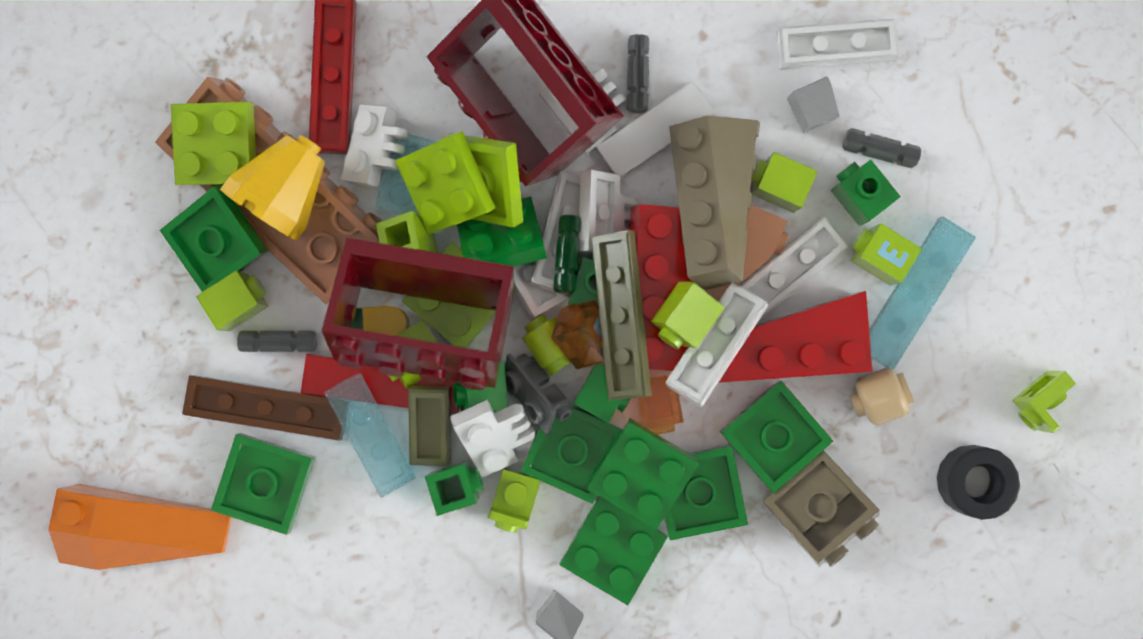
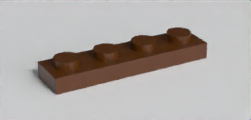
(261, 407)

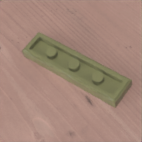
(621, 315)

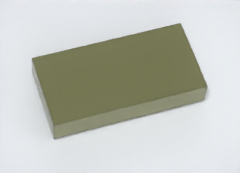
(429, 425)

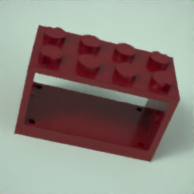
(551, 60)
(421, 276)

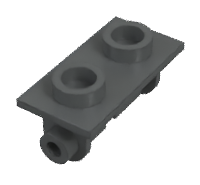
(541, 405)

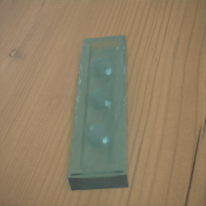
(918, 292)

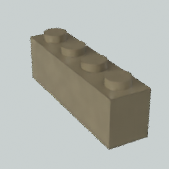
(713, 189)

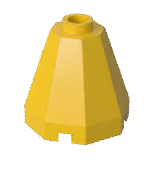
(280, 184)

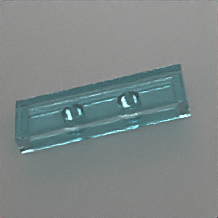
(369, 434)

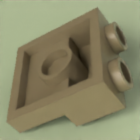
(823, 510)

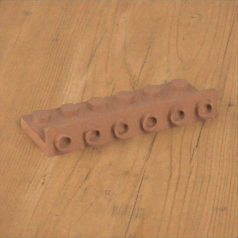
(332, 217)

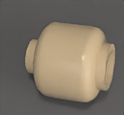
(882, 396)

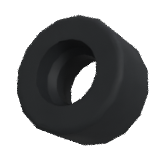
(1002, 488)

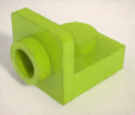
(1043, 394)
(513, 500)

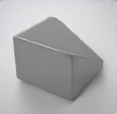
(814, 104)
(559, 617)

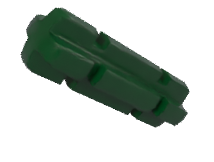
(567, 254)

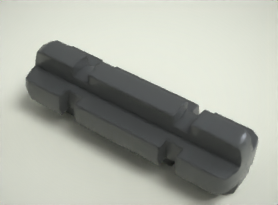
(638, 73)
(882, 148)
(277, 341)

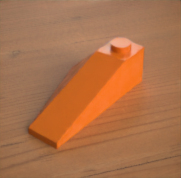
(121, 529)

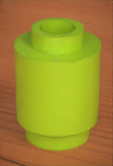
(543, 347)

